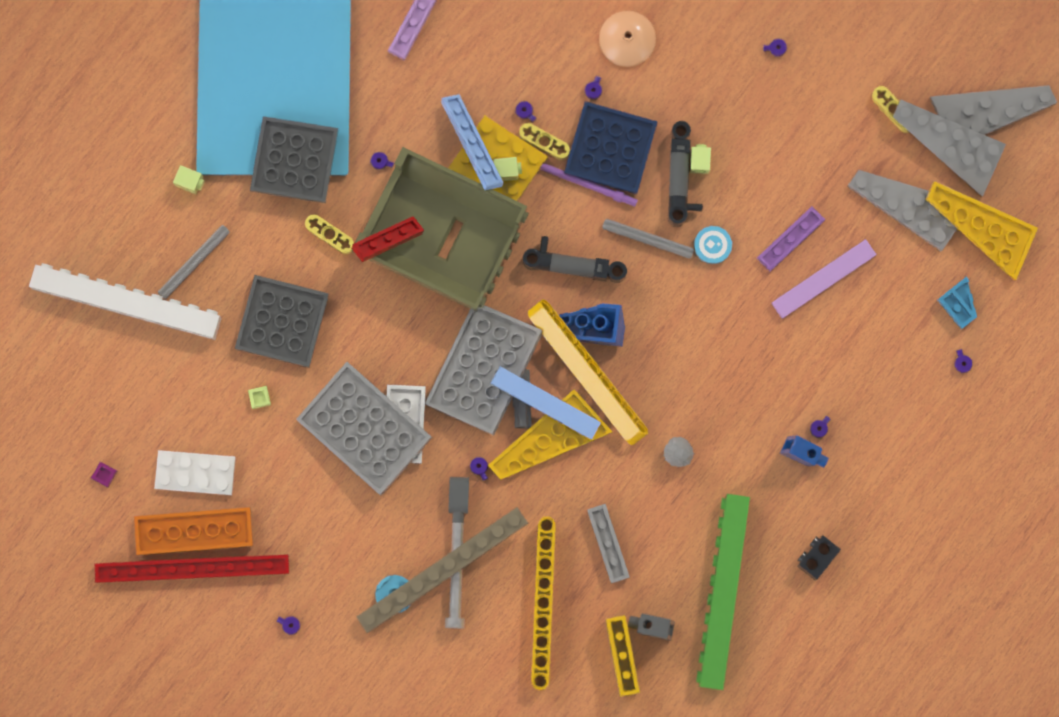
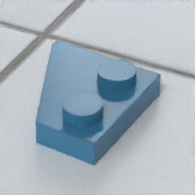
(959, 303)

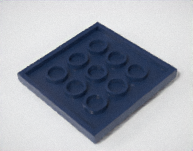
(610, 147)

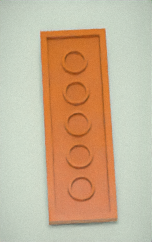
(193, 531)

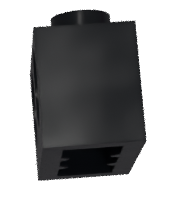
(822, 560)

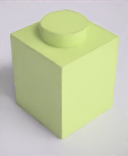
(700, 159)
(508, 168)
(189, 180)

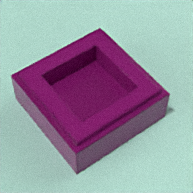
(104, 474)

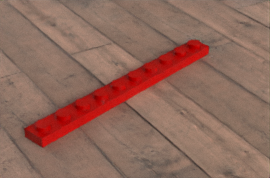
(191, 568)

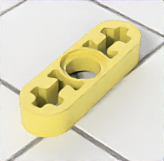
(879, 102)
(529, 139)
(315, 230)

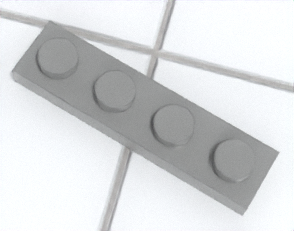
(608, 543)

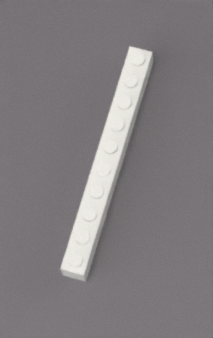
(125, 302)

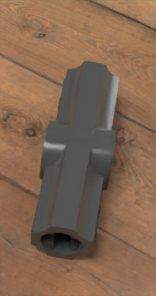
(522, 411)

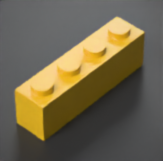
(622, 655)

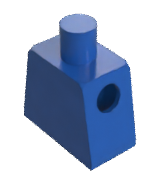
(797, 449)

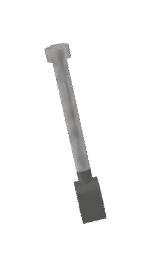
(458, 506)

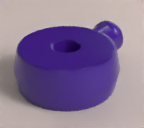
(772, 47)
(593, 85)
(528, 113)
(384, 161)
(963, 358)
(822, 424)
(479, 471)
(285, 624)

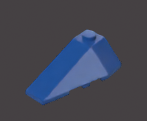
(597, 324)

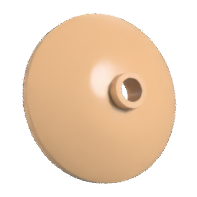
(623, 50)

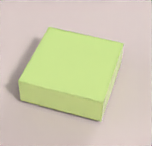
(259, 397)

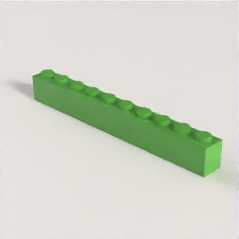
(724, 591)

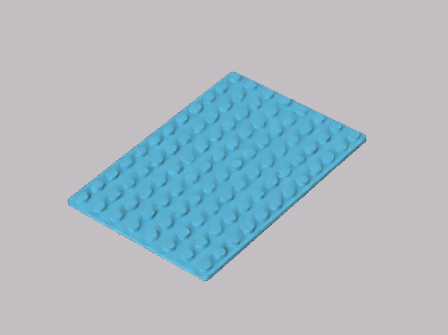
(270, 63)

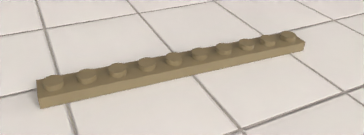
(442, 570)

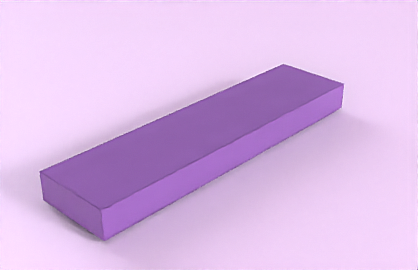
(790, 239)

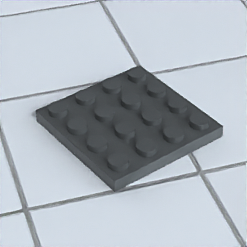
(294, 159)
(282, 321)

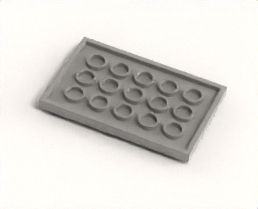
(482, 346)
(364, 428)

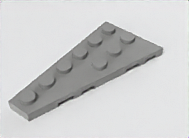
(993, 109)
(960, 148)

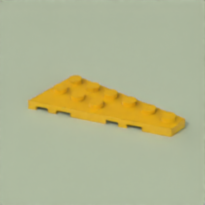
(991, 230)
(545, 441)

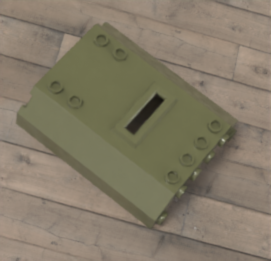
(436, 201)

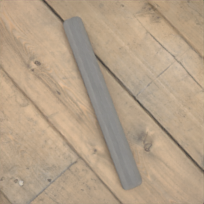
(648, 238)
(193, 262)

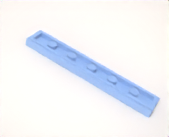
(472, 142)
(545, 402)

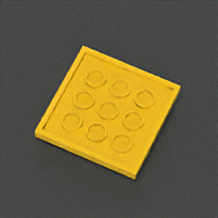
(503, 144)

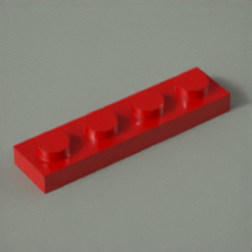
(387, 239)

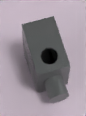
(661, 627)

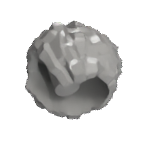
(678, 452)

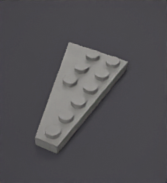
(905, 205)

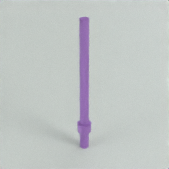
(617, 195)

